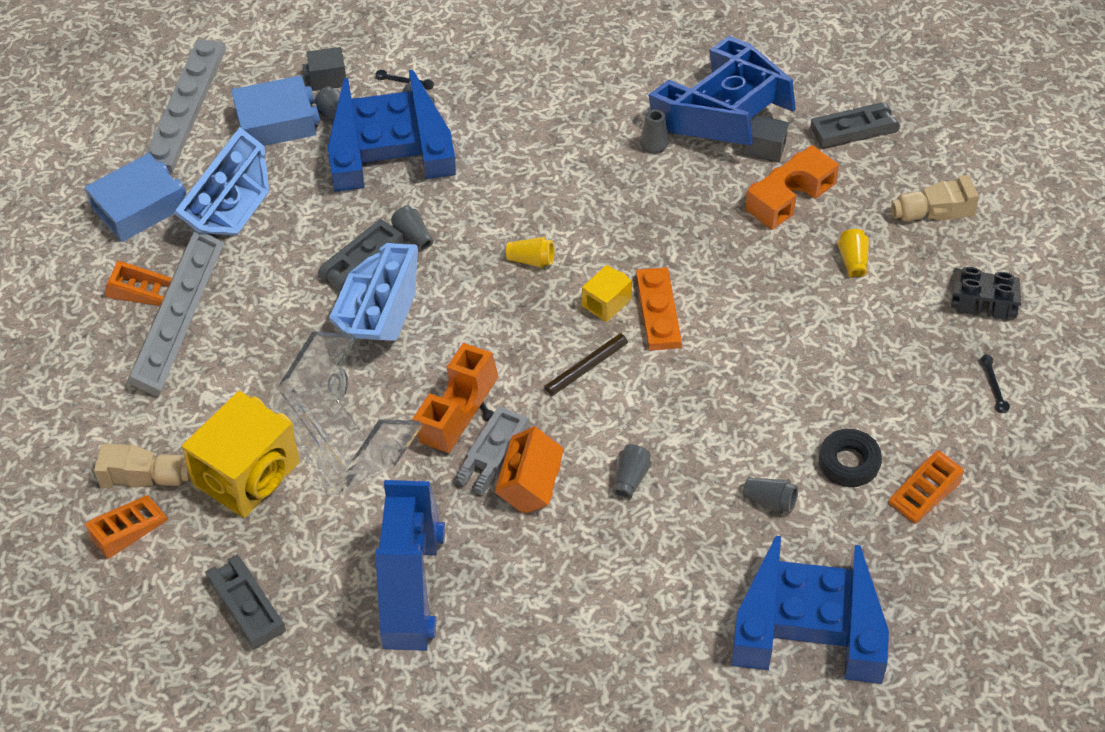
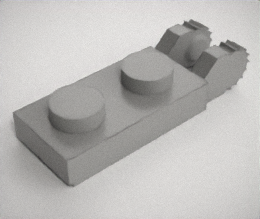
(491, 448)

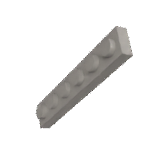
(186, 102)
(175, 313)

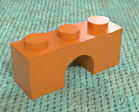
(773, 198)
(445, 418)

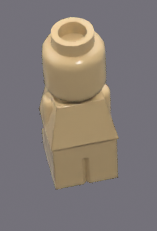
(938, 201)
(138, 467)

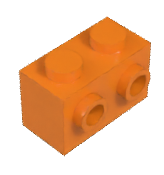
(529, 470)

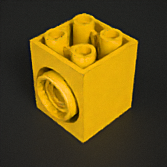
(241, 453)

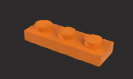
(658, 309)

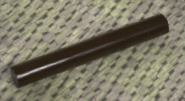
(586, 364)

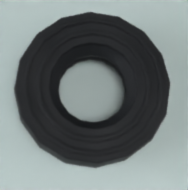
(854, 440)

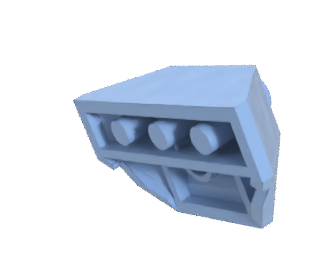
(228, 188)
(378, 294)

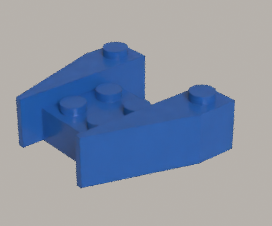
(728, 98)
(388, 129)
(407, 533)
(813, 607)

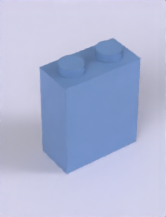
(276, 110)
(135, 196)

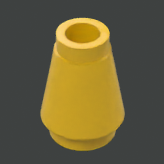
(531, 251)
(854, 251)

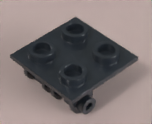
(974, 284)

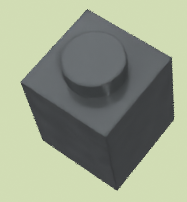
(325, 68)
(768, 138)

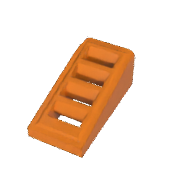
(118, 290)
(941, 471)
(121, 539)

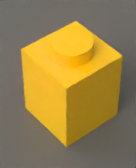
(606, 293)

